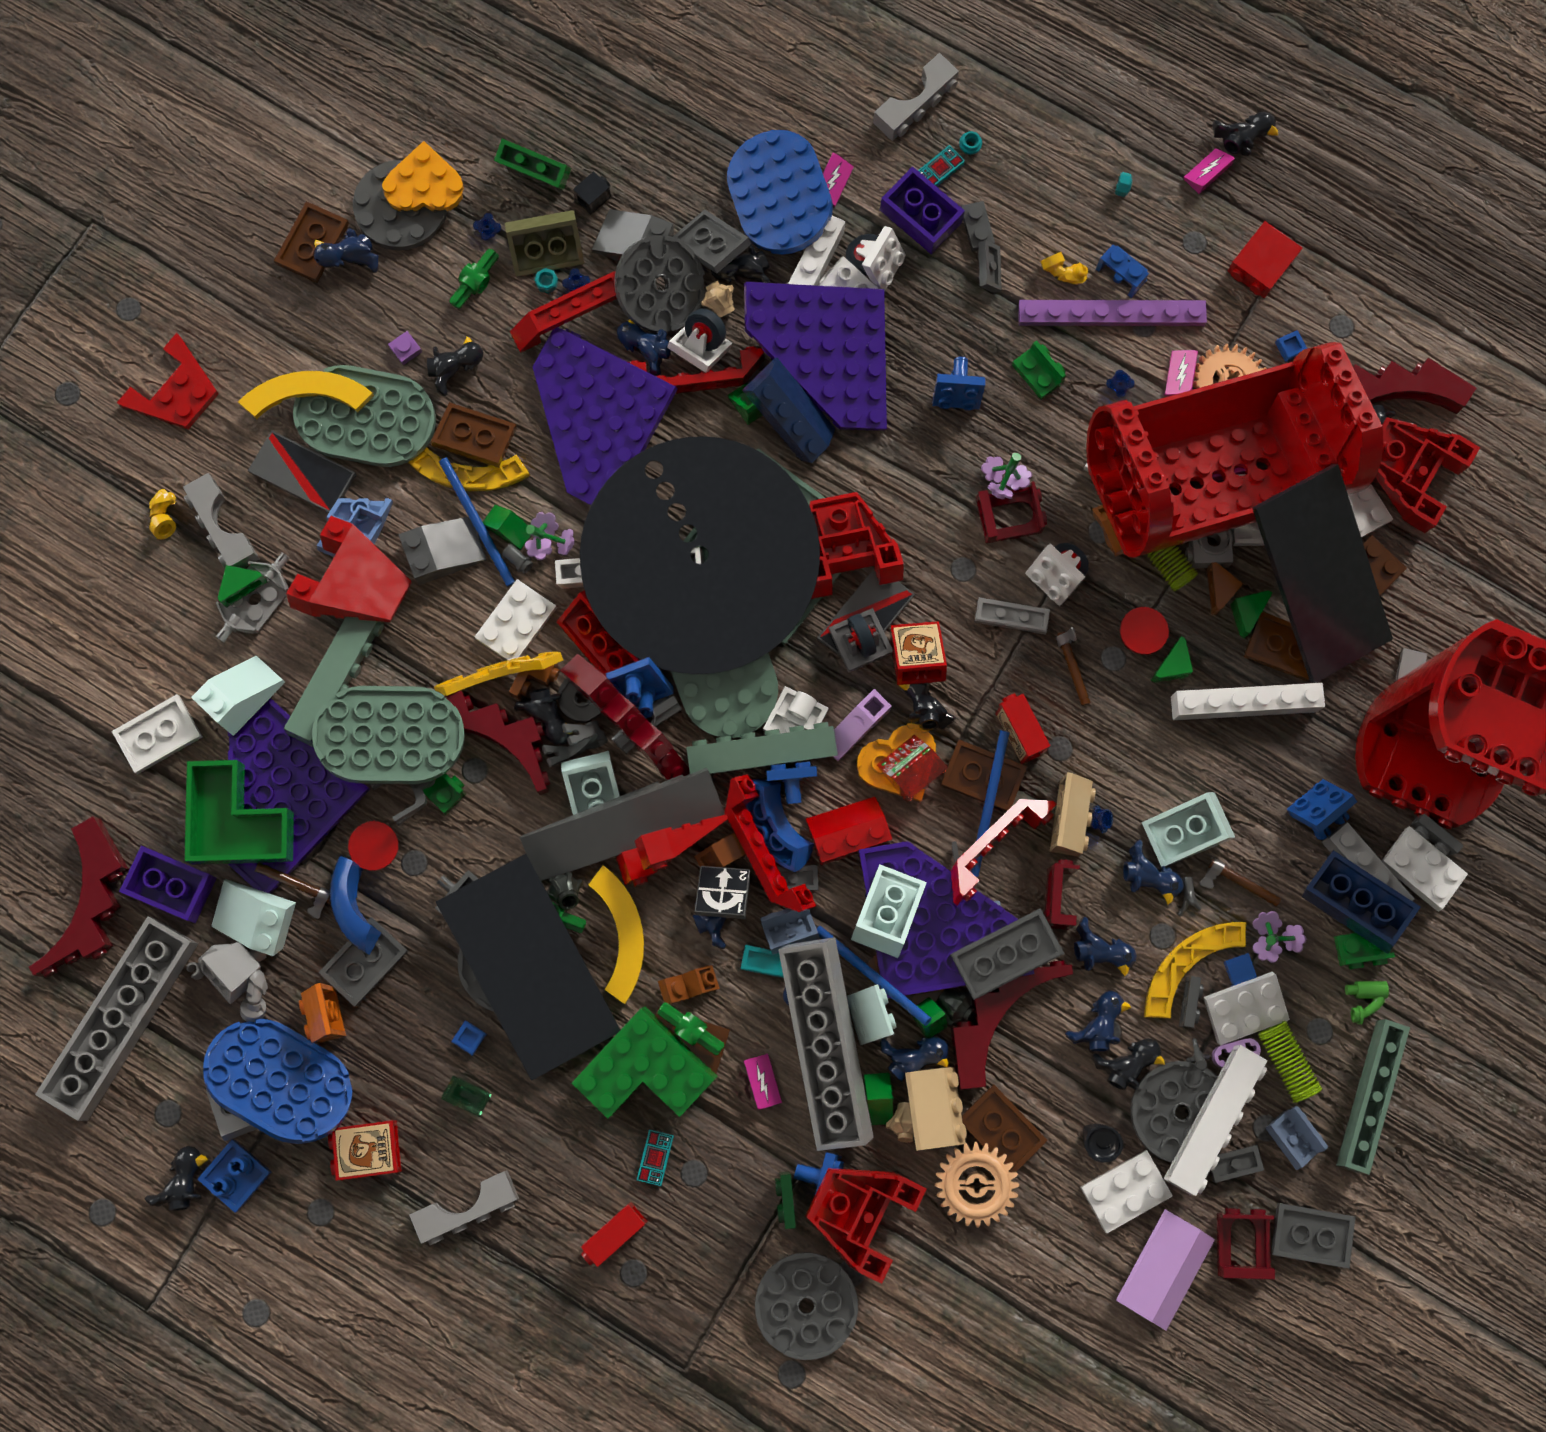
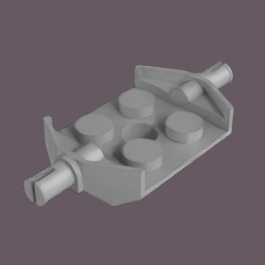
(251, 618)

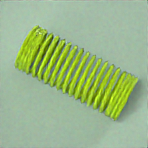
(1183, 579)
(1304, 1091)

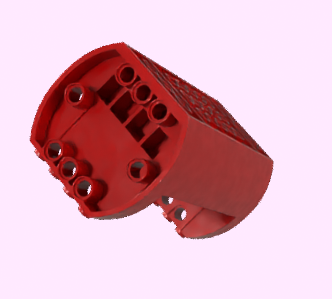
(1284, 416)
(1458, 716)

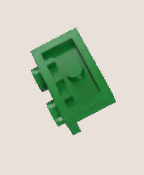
(1040, 370)
(445, 792)
(1356, 950)

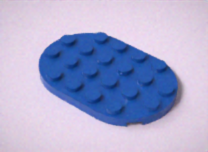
(779, 191)
(277, 1081)

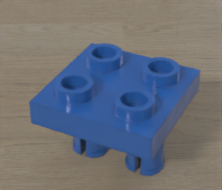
(958, 388)
(641, 684)
(791, 778)
(1322, 807)
(234, 1175)
(815, 1175)

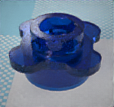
(487, 233)
(575, 275)
(1120, 376)
(1101, 819)

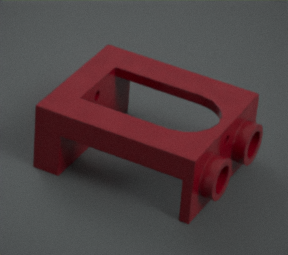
(1023, 495)
(1054, 895)
(1262, 1245)

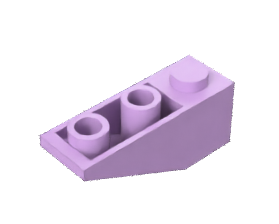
(860, 722)

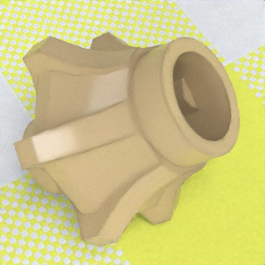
(719, 298)
(901, 1123)

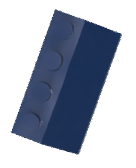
(790, 411)
(1360, 901)

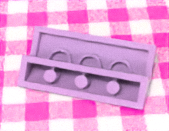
(1165, 1269)

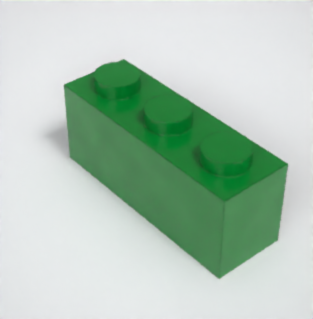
(532, 164)

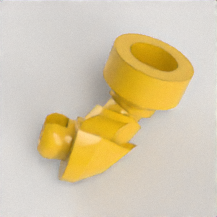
(1073, 274)
(161, 524)

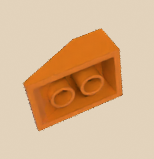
(322, 1013)

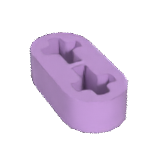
(1227, 1048)

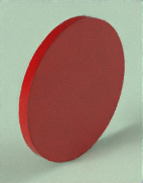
(1144, 630)
(373, 845)

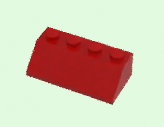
(592, 638)

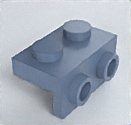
(788, 928)
(1296, 1137)

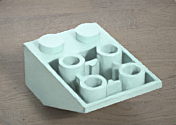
(870, 1014)

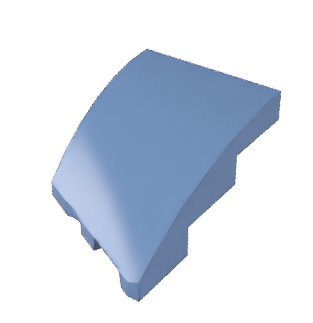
(364, 514)

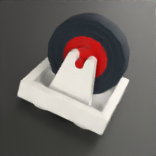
(877, 256)
(701, 340)
(1059, 570)

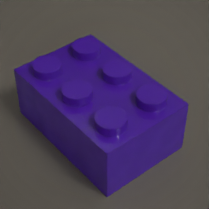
(922, 210)
(168, 884)

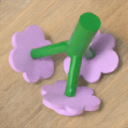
(1015, 476)
(543, 530)
(1268, 947)

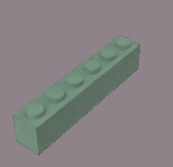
(333, 673)
(763, 750)
(1373, 1096)

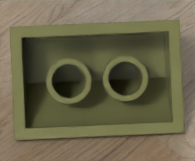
(544, 243)

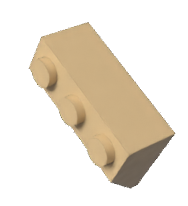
(1072, 815)
(935, 1108)

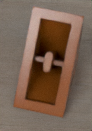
(1221, 586)

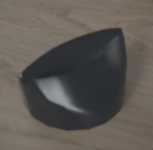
(1102, 1142)

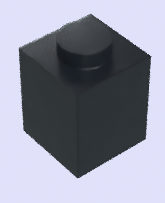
(592, 192)

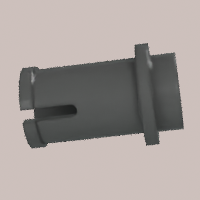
(519, 560)

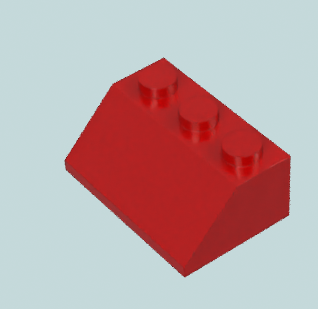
(848, 829)

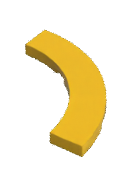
(303, 385)
(472, 478)
(499, 669)
(629, 933)
(1183, 958)

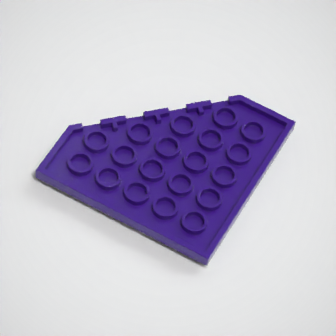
(828, 343)
(596, 409)
(290, 776)
(937, 925)

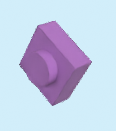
(405, 348)

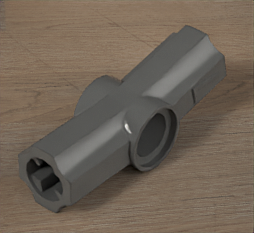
(662, 711)

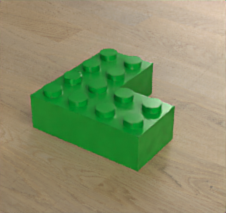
(219, 826)
(647, 1054)

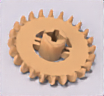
(1238, 365)
(1002, 1184)

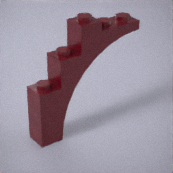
(1425, 383)
(625, 717)
(516, 738)
(97, 902)
(972, 1042)

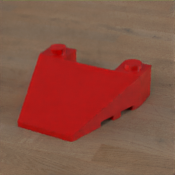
(1410, 463)
(851, 541)
(357, 582)
(661, 847)
(851, 1208)

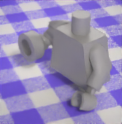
(232, 973)

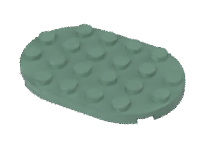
(383, 433)
(730, 700)
(388, 735)

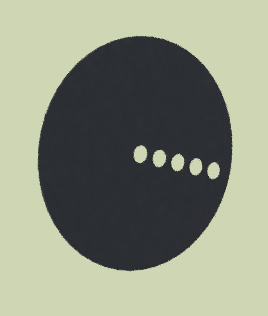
(710, 612)

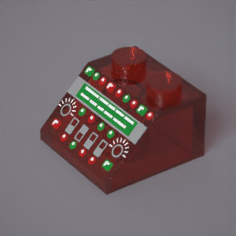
(912, 767)

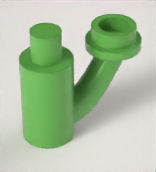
(1367, 990)

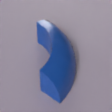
(779, 836)
(345, 909)

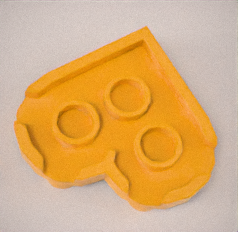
(423, 181)
(877, 750)

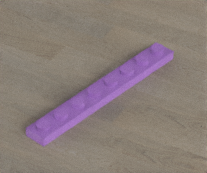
(1112, 312)

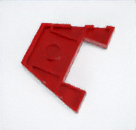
(181, 396)

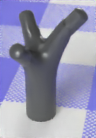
(1189, 896)
(1198, 1057)

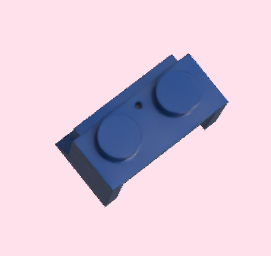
(1125, 268)

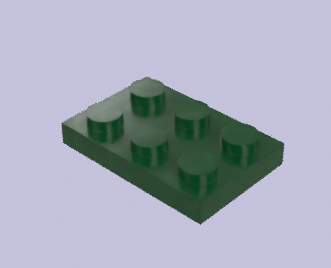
(786, 1209)

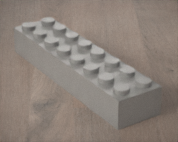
(116, 1019)
(826, 1044)

